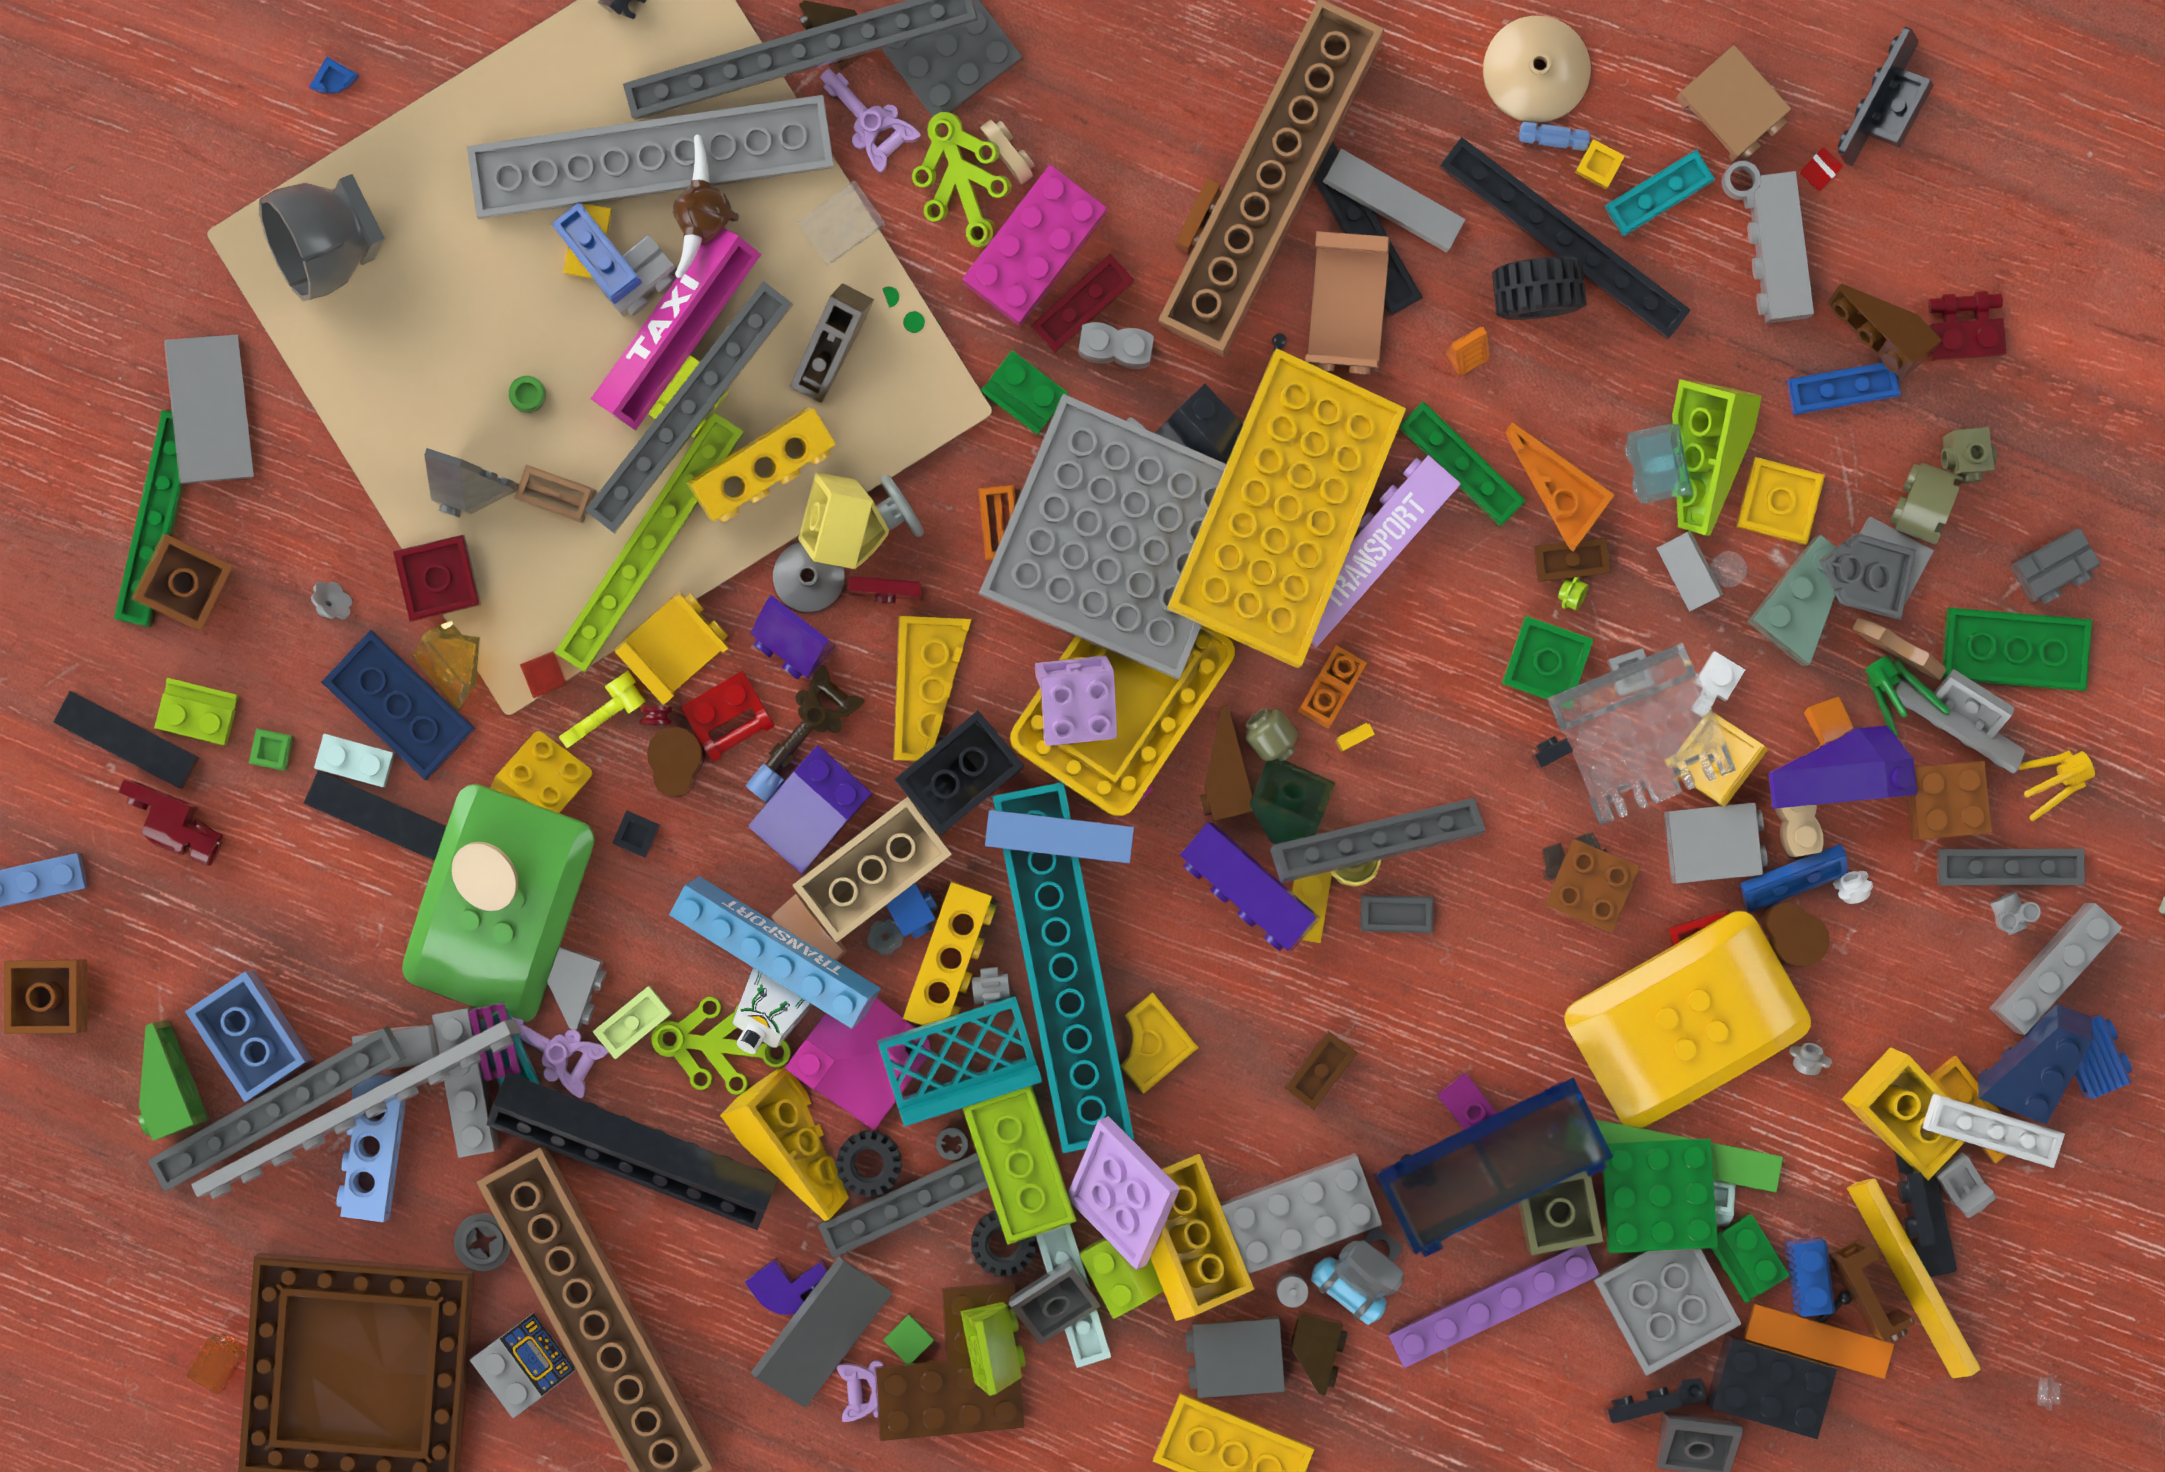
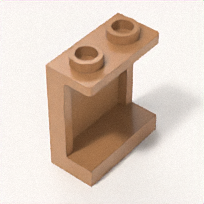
(1735, 103)

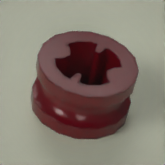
(655, 715)

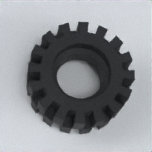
(869, 1185)
(988, 1259)

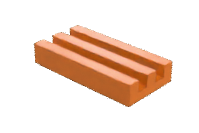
(996, 492)

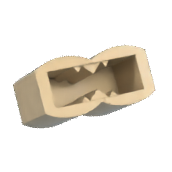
(1800, 830)

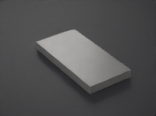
(208, 409)

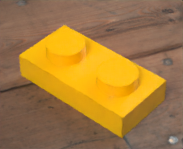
(1314, 893)

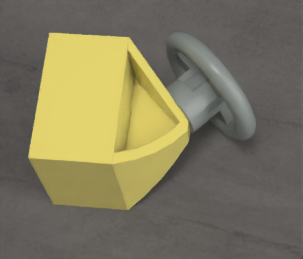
(846, 525)

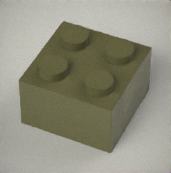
(1561, 1216)

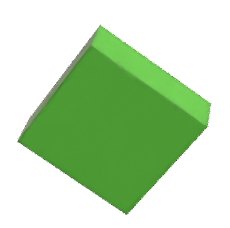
(271, 749)
(908, 1339)

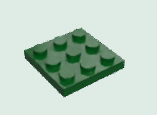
(1659, 1196)

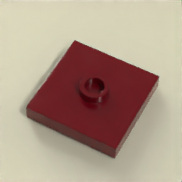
(437, 578)
(885, 589)

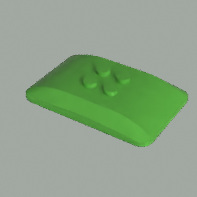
(508, 951)

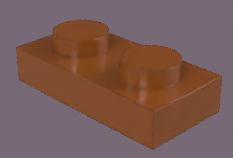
(1193, 226)

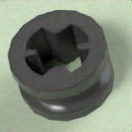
(951, 1154)

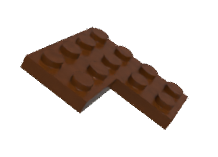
(942, 1395)

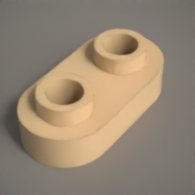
(1017, 162)

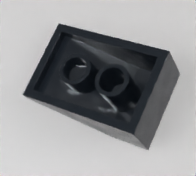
(959, 773)

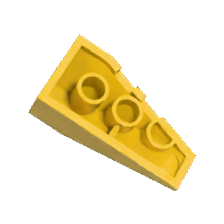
(779, 1131)

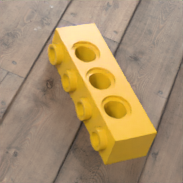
(709, 485)
(959, 900)

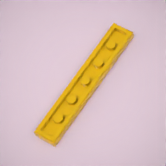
(1913, 1278)

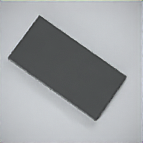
(821, 1332)

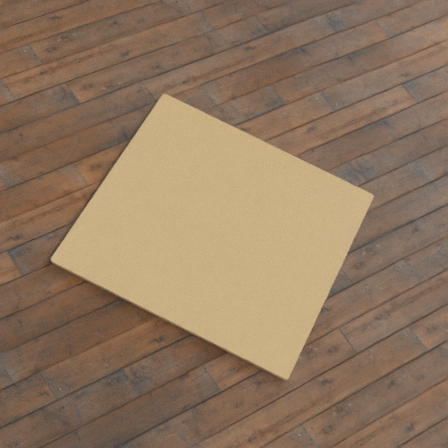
(466, 305)

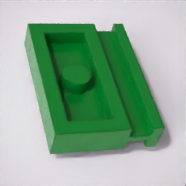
(1024, 392)
(1748, 1258)

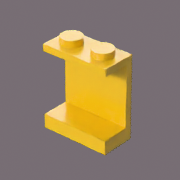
(672, 645)

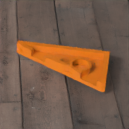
(1566, 491)

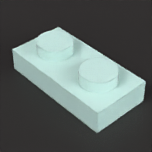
(354, 760)

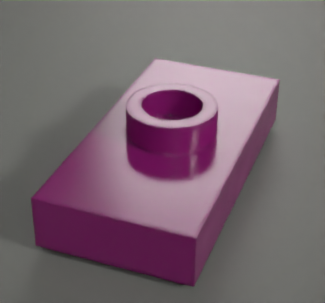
(1465, 1101)

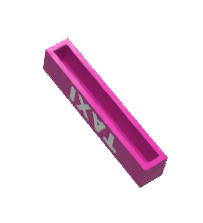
(675, 328)

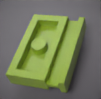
(196, 711)

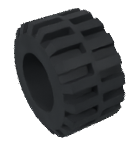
(1539, 288)

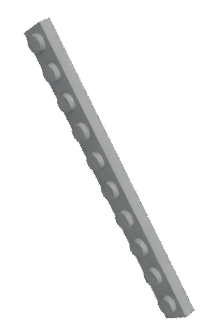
(370, 1103)

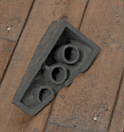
(463, 485)

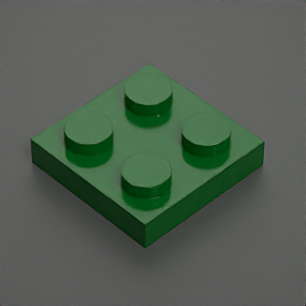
(1546, 659)

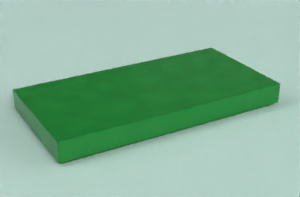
(2017, 648)

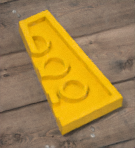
(925, 673)

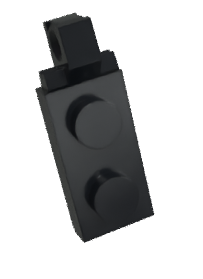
(1657, 1400)

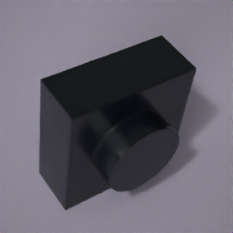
(1550, 751)
(636, 834)

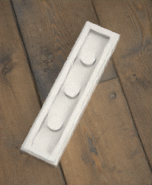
(1993, 1130)

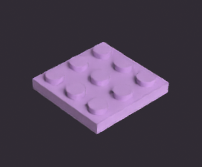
(1122, 1192)

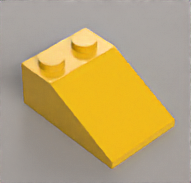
(1894, 1105)

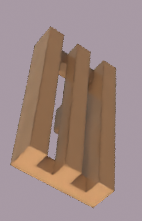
(582, 504)

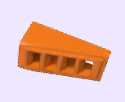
(1469, 351)

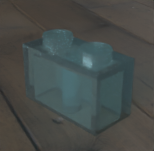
(1658, 464)

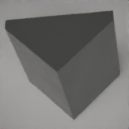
(1054, 1301)
(1697, 1443)

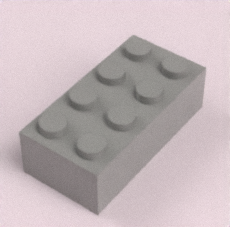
(1301, 1213)

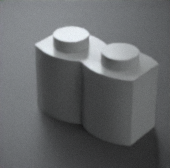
(1105, 344)

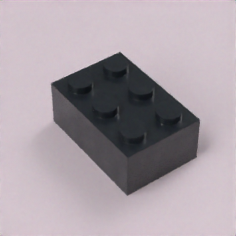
(1771, 1386)

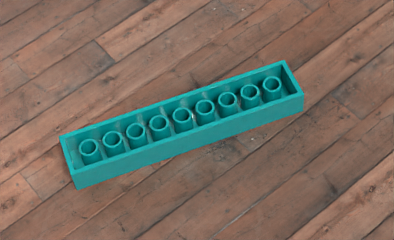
(1065, 978)

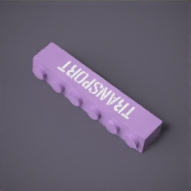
(1386, 536)

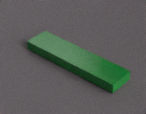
(1452, 453)

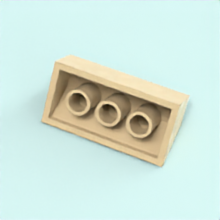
(872, 869)

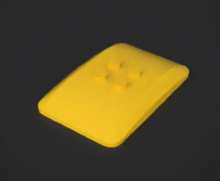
(1149, 722)
(1688, 1020)

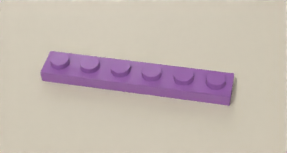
(1493, 1304)

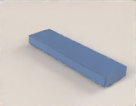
(1059, 836)

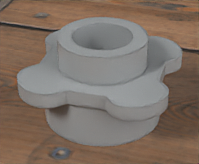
(1809, 1058)

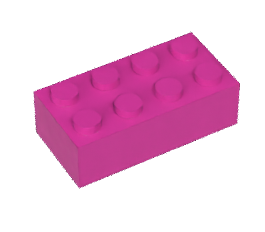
(1035, 246)

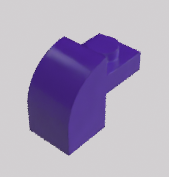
(778, 1290)

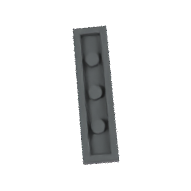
(2010, 867)

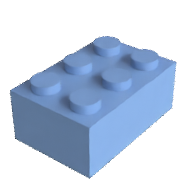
(249, 1035)

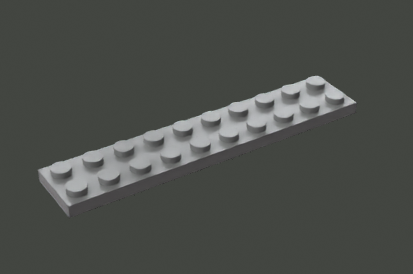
(649, 157)

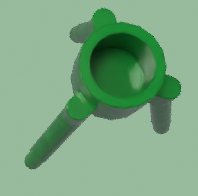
(1884, 676)

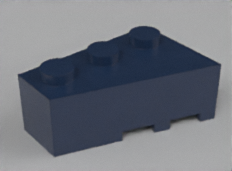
(2040, 1066)

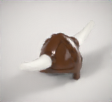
(700, 210)

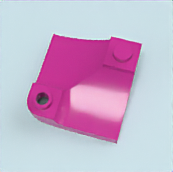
(849, 1065)

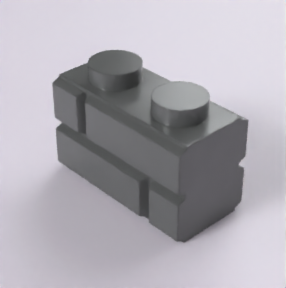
(2055, 565)

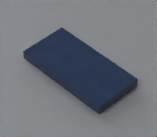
(398, 705)

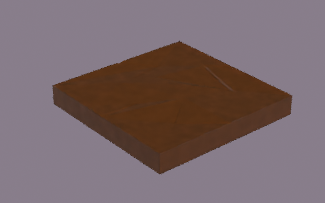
(355, 1366)

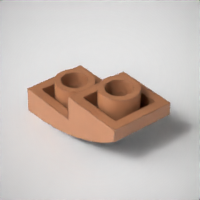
(803, 923)

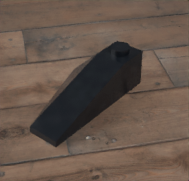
(1204, 425)

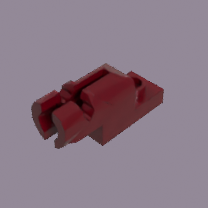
(172, 824)

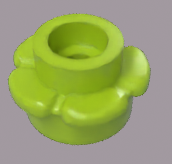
(1573, 593)

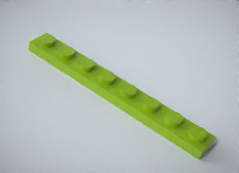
(646, 546)

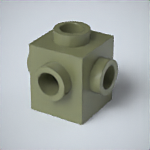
(1969, 454)

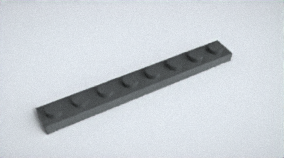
(689, 407)
(276, 1108)

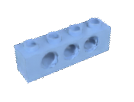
(377, 1203)

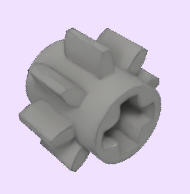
(990, 986)

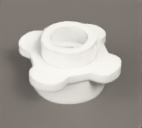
(1853, 887)

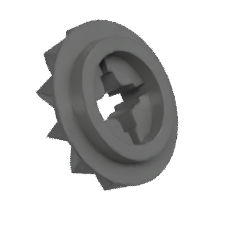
(477, 1257)

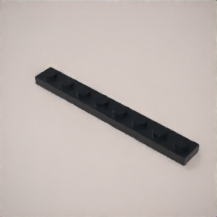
(1564, 238)

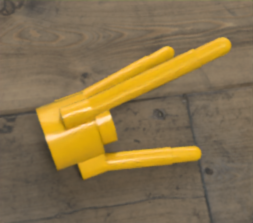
(2073, 772)

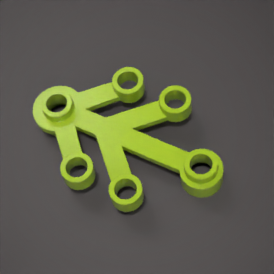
(959, 175)
(712, 1045)

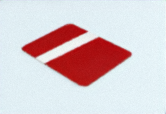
(1821, 169)

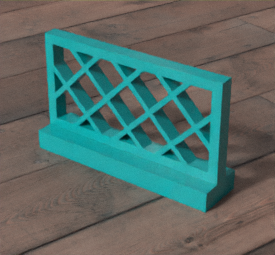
(965, 1090)

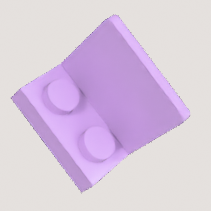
(1077, 700)

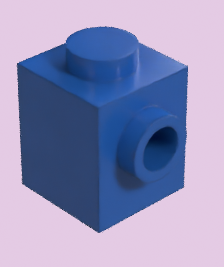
(913, 911)

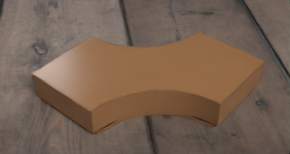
(1893, 644)

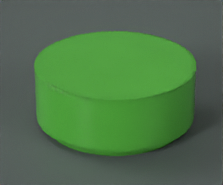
(527, 394)

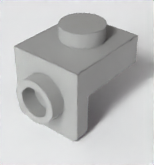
(1964, 1185)

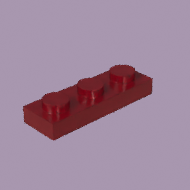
(1082, 303)

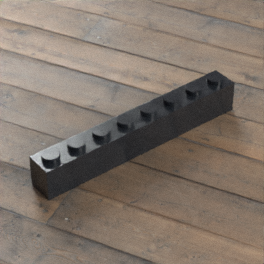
(632, 1151)

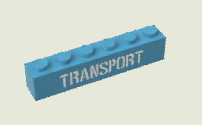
(775, 951)

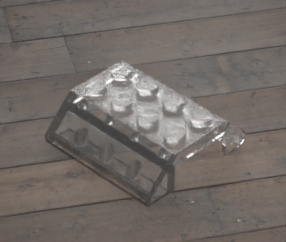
(1642, 731)

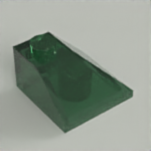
(1290, 801)

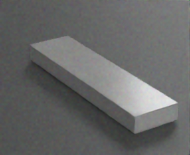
(1393, 200)

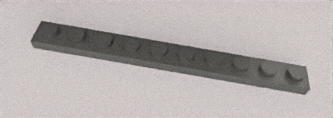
(794, 54)

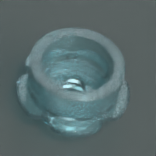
(875, 938)

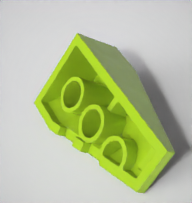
(1715, 434)

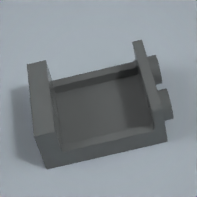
(1236, 1357)

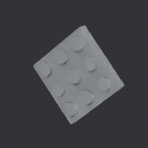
(1666, 1304)

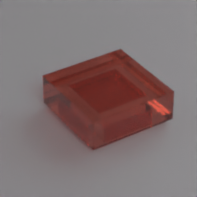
(543, 674)

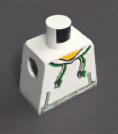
(767, 1012)

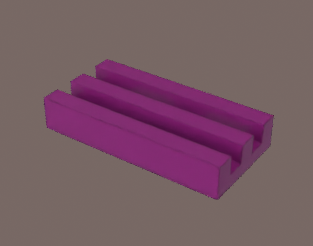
(500, 1070)

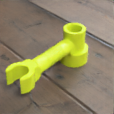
(624, 697)

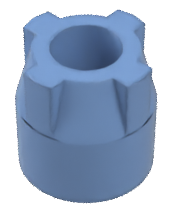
(765, 783)

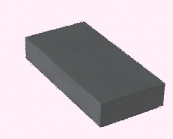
(1396, 913)

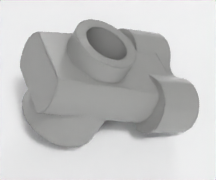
(2012, 915)

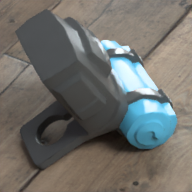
(1361, 1276)

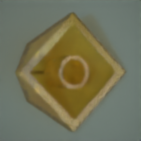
(449, 661)

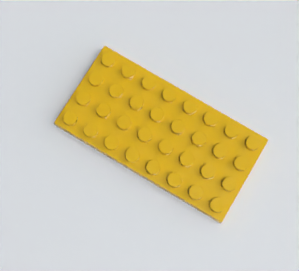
(1286, 508)

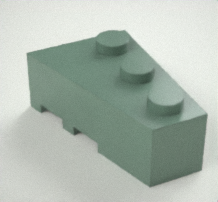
(1798, 605)

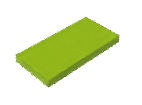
(1019, 1164)

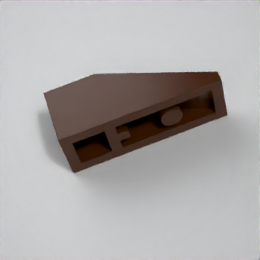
(1226, 776)

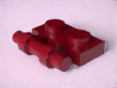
(1968, 338)

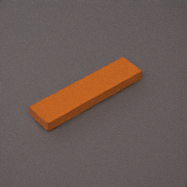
(1818, 1341)

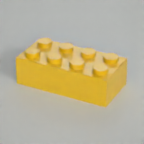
(1196, 1247)

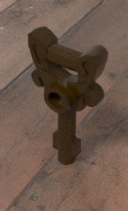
(814, 716)

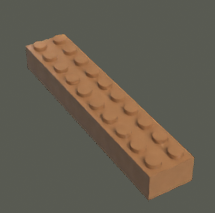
(1271, 177)
(594, 1317)

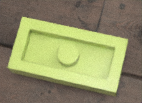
(632, 1022)

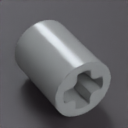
(1291, 1289)

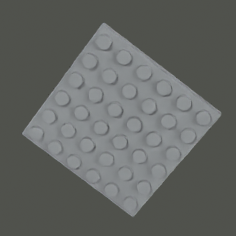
(1106, 535)

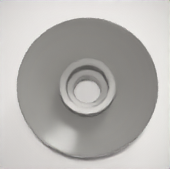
(806, 595)

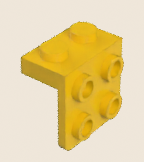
(542, 774)

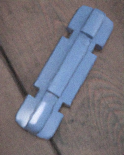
(1554, 136)

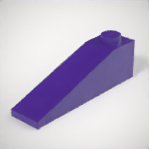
(1852, 768)

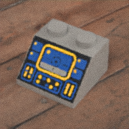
(523, 1365)

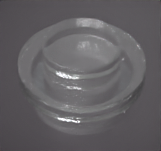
(1729, 569)
(2048, 1392)

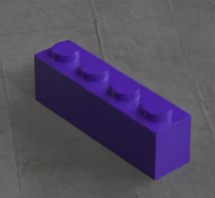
(1249, 886)

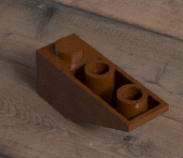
(1890, 331)

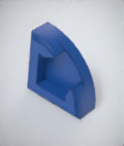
(333, 78)

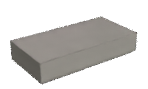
(1690, 571)

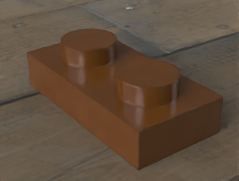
(1560, 562)
(1321, 1070)

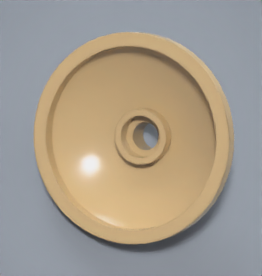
(1530, 92)

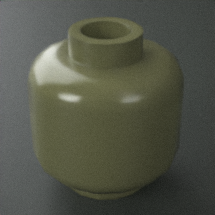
(1271, 734)

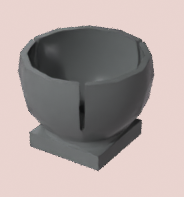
(319, 234)

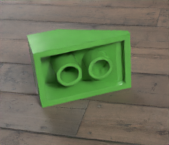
(167, 1090)

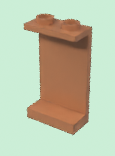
(1348, 301)

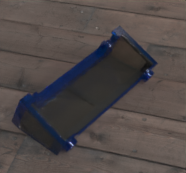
(1492, 1166)

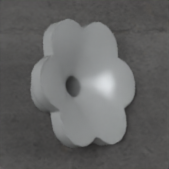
(331, 600)

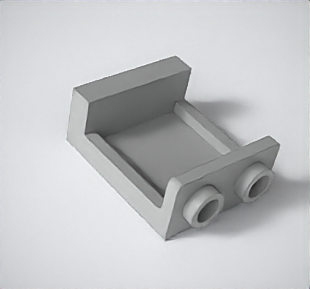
(1715, 843)

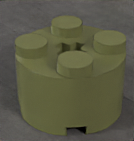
(1928, 502)

